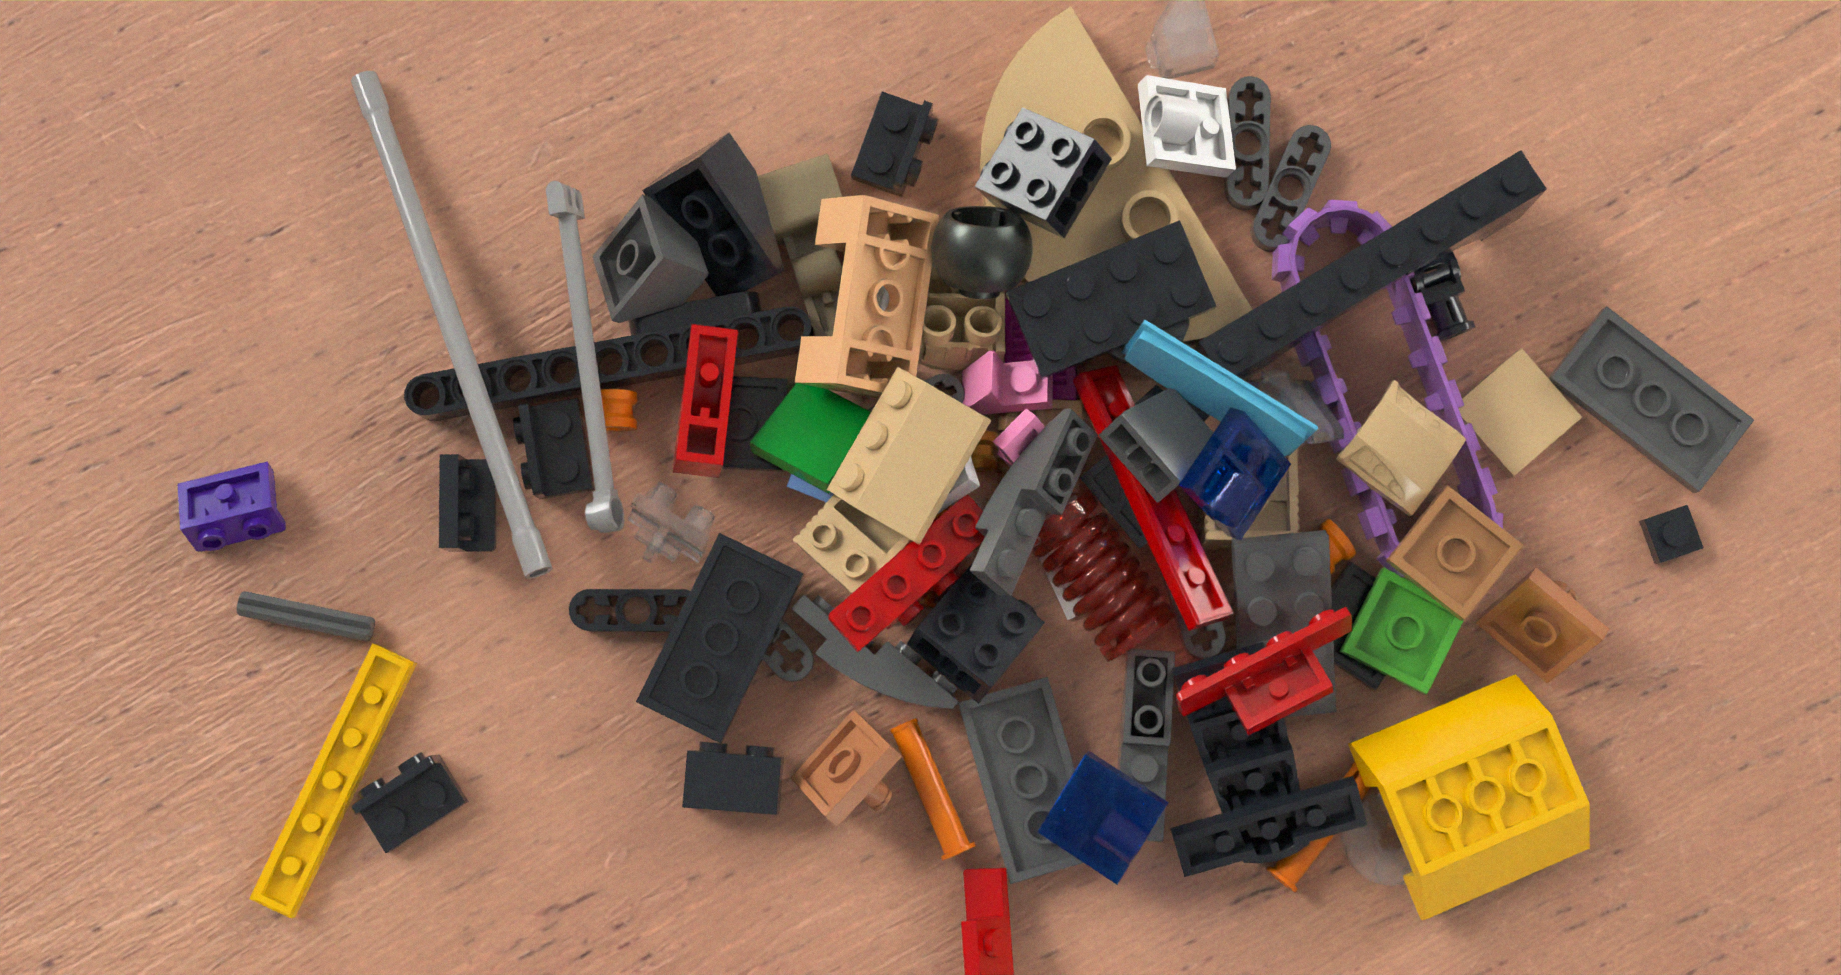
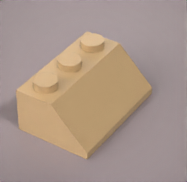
(908, 455)

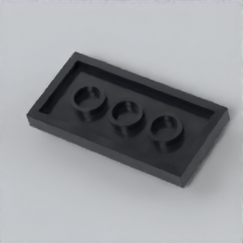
(1107, 298)
(720, 638)

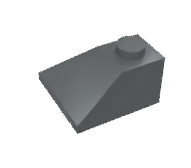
(648, 263)

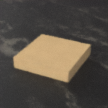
(1517, 413)

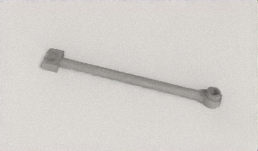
(606, 510)

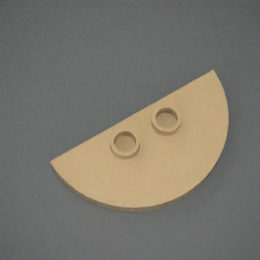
(1068, 82)

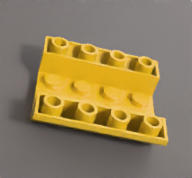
(1477, 793)

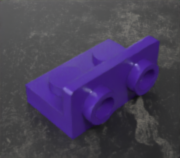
(229, 507)

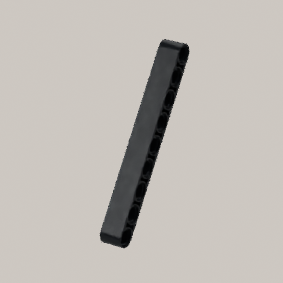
(633, 369)

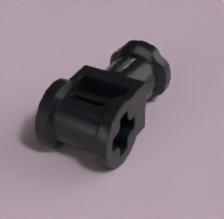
(1441, 295)

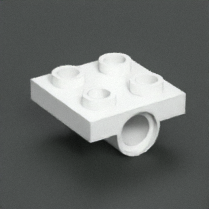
(1186, 126)

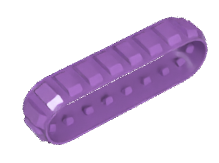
(1425, 355)

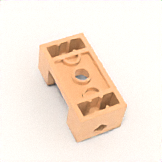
(885, 248)

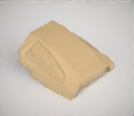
(959, 327)
(1401, 449)

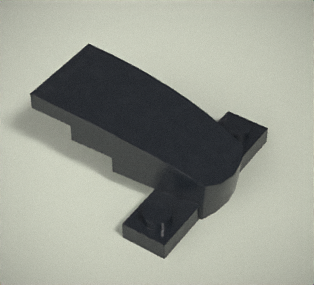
(1255, 788)

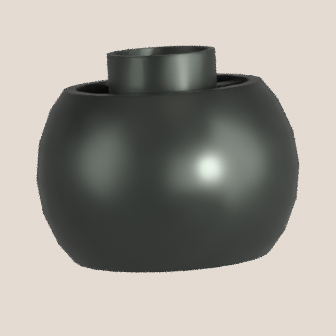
(981, 250)

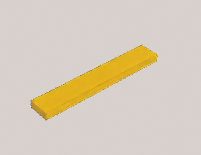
(333, 781)

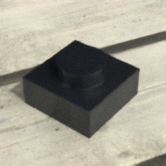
(1671, 534)

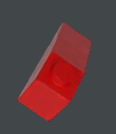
(705, 401)

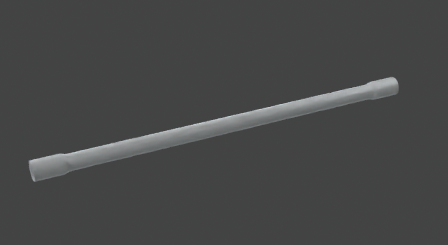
(525, 535)

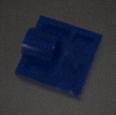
(1235, 473)
(1103, 817)

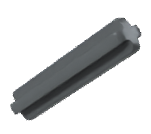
(305, 616)

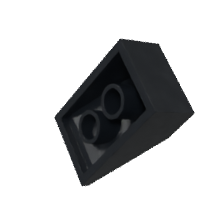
(724, 210)

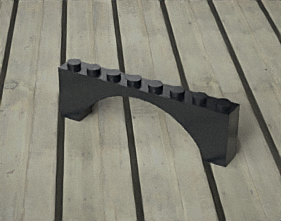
(1443, 226)

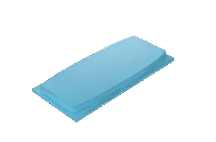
(1213, 387)

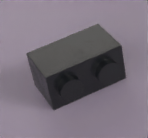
(733, 780)

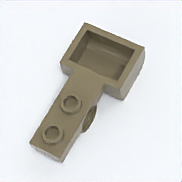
(794, 208)

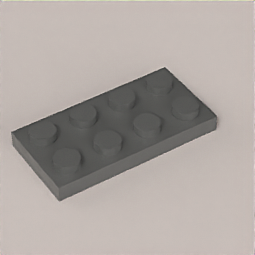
(1650, 400)
(1279, 589)
(1022, 772)

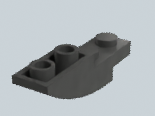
(1030, 490)
(888, 672)
(1147, 722)

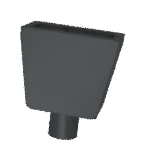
(1159, 440)

